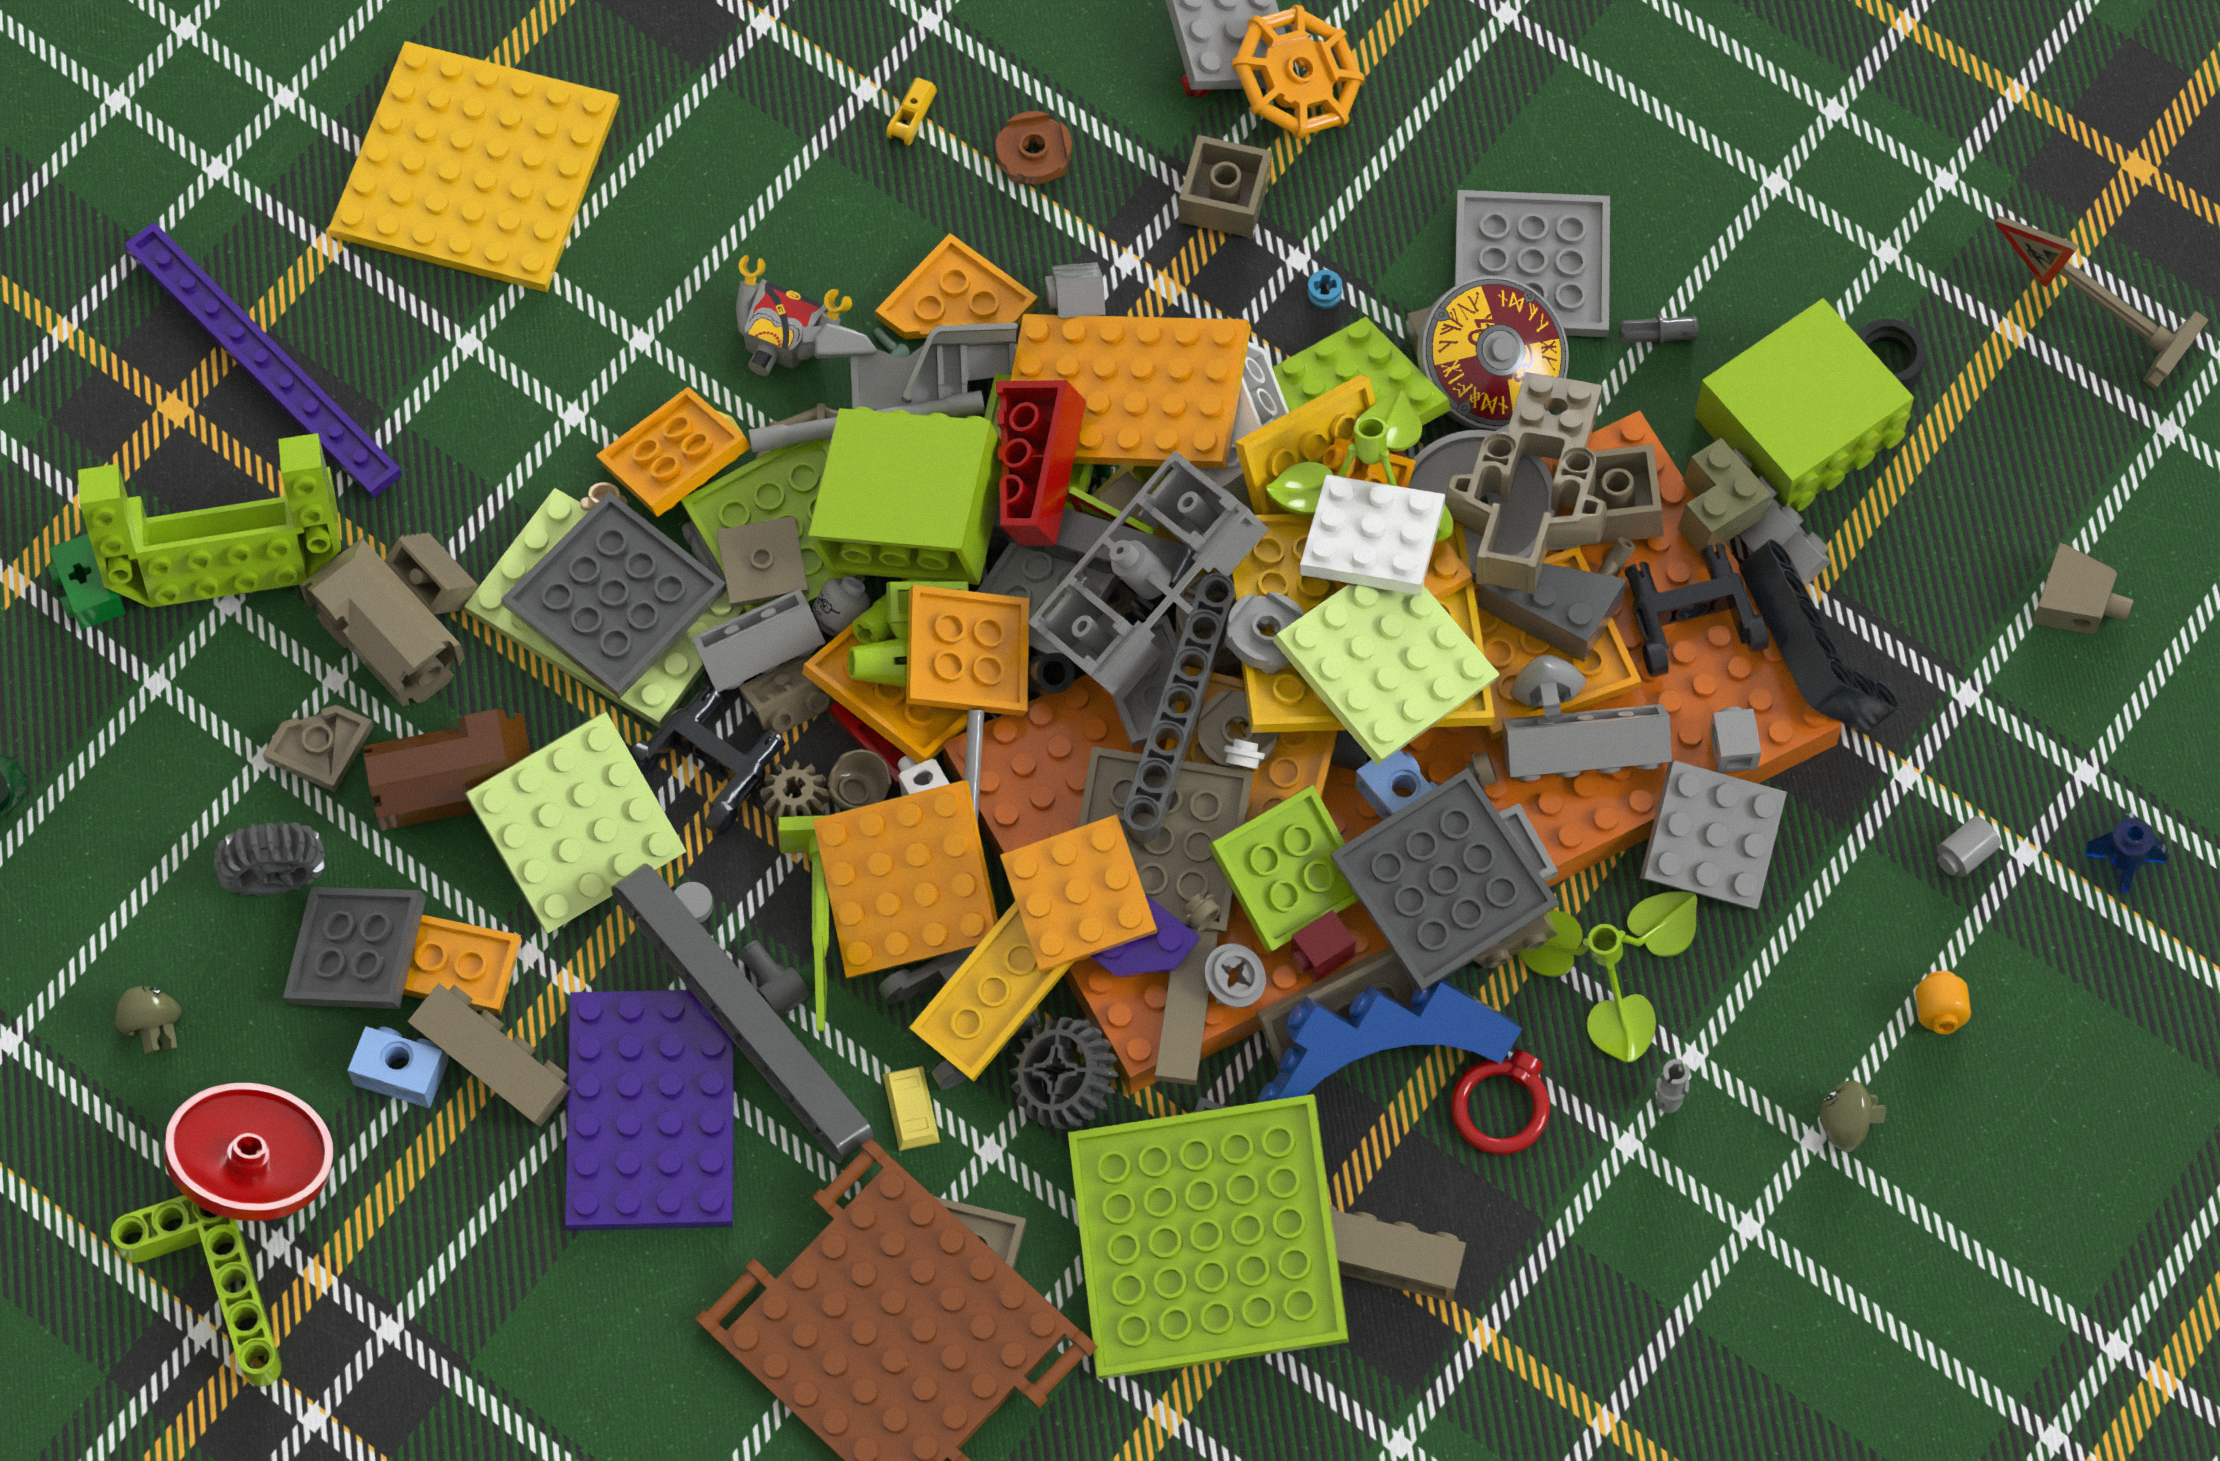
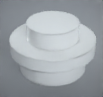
(1243, 754)

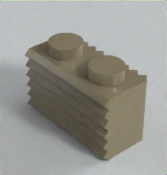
(431, 573)

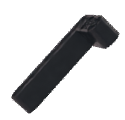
(1807, 645)

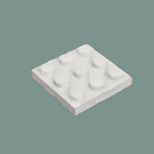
(1372, 534)

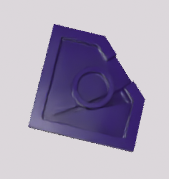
(1153, 953)

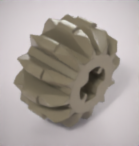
(797, 781)

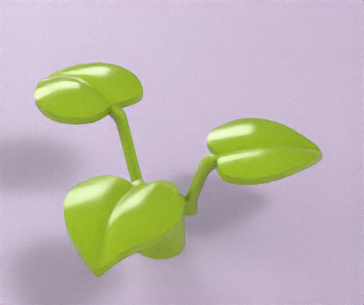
(1384, 426)
(1627, 1024)

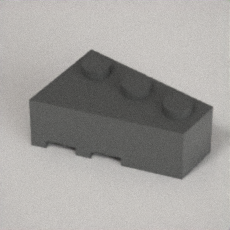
(1565, 611)

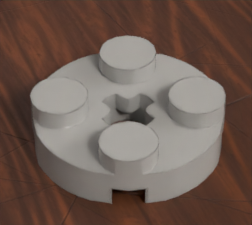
(1245, 637)

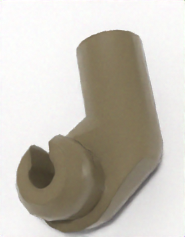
(1617, 557)

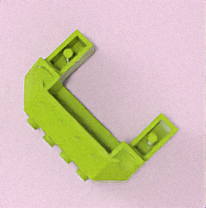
(218, 547)

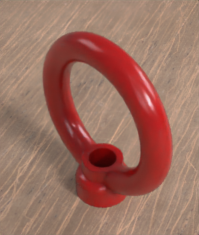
(1522, 1070)

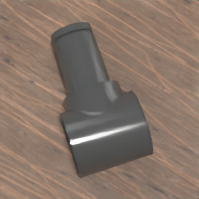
(778, 986)

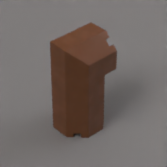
(430, 772)

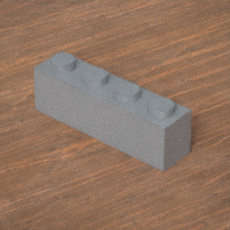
(1587, 742)

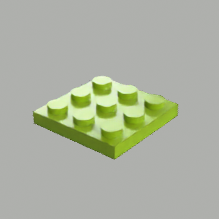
(1284, 867)

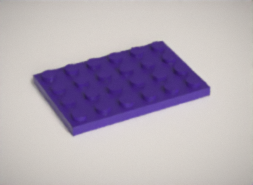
(648, 1113)

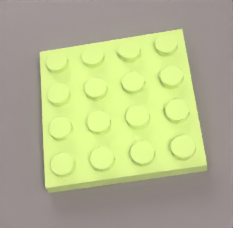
(1385, 663)
(574, 821)

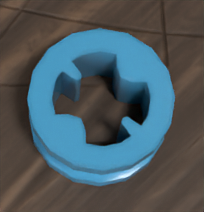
(1314, 292)

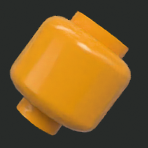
(1943, 1002)

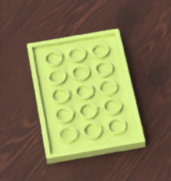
(660, 688)

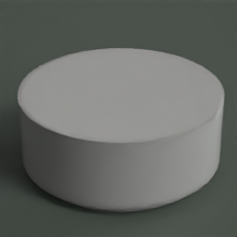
(696, 899)

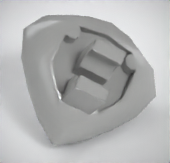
(1548, 683)

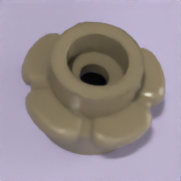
(1482, 769)
(1201, 911)

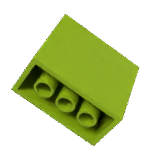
(1806, 405)
(908, 495)

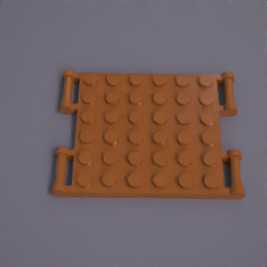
(894, 1325)

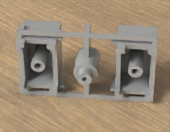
(1196, 514)

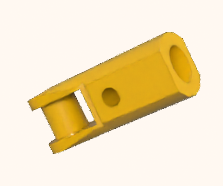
(912, 109)

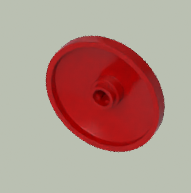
(248, 1151)

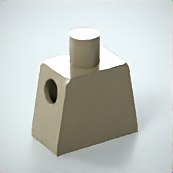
(2079, 594)

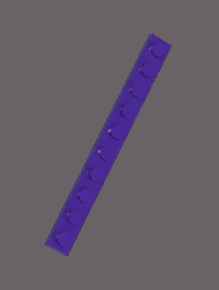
(263, 360)

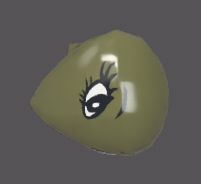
(150, 1014)
(1847, 1114)

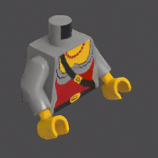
(774, 319)

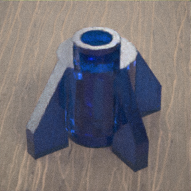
(2128, 848)

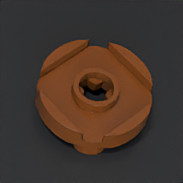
(1039, 167)

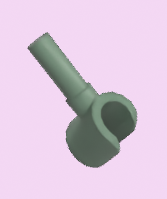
(896, 350)

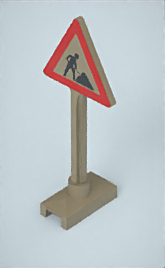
(2049, 256)

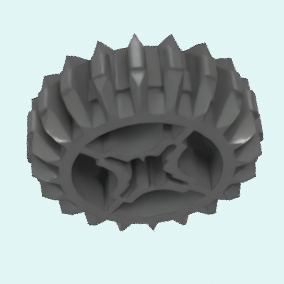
(269, 858)
(1072, 1093)

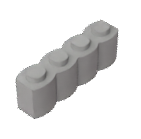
(1784, 527)

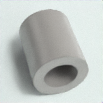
(1968, 847)

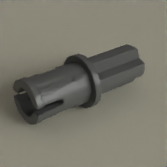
(1658, 329)

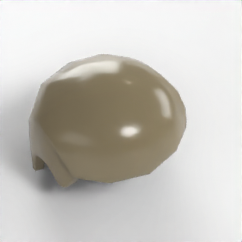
(858, 779)

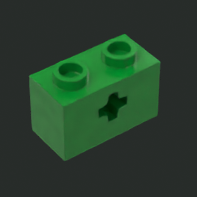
(88, 601)

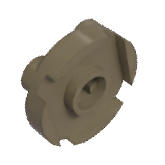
(1214, 728)

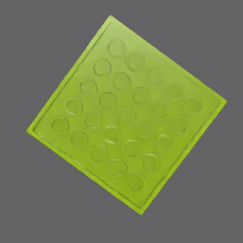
(1207, 1237)

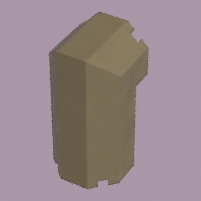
(383, 624)

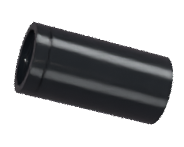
(1049, 674)

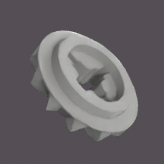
(1250, 974)

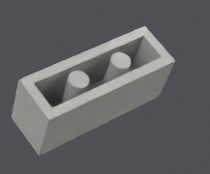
(1076, 290)
(758, 641)

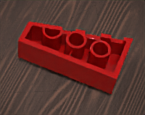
(1037, 455)

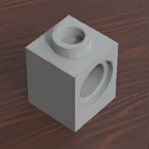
(1735, 740)

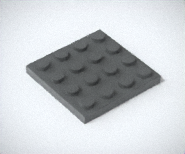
(614, 594)
(1444, 880)

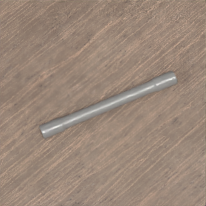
(784, 435)

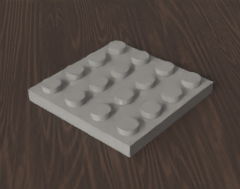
(1544, 242)

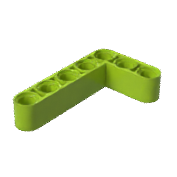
(223, 1268)

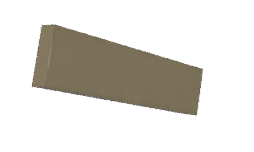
(1185, 1015)

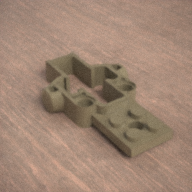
(1543, 435)

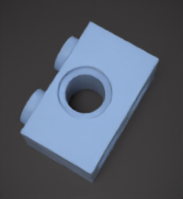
(1379, 782)
(414, 1082)

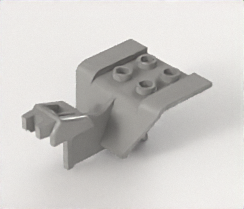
(930, 373)

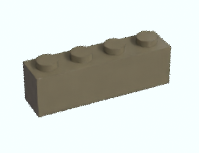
(489, 1054)
(1397, 1254)

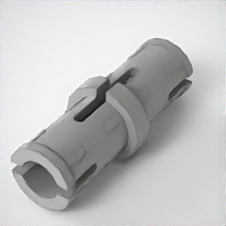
(1672, 1086)

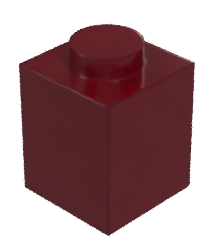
(1322, 946)

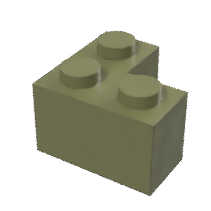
(1726, 497)

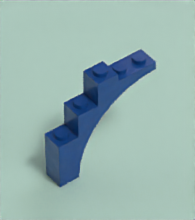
(1380, 1023)

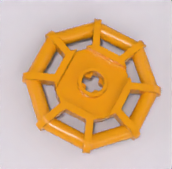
(1284, 84)

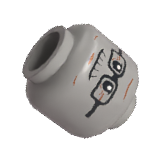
(840, 604)

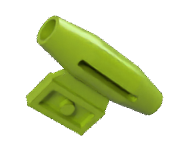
(887, 660)

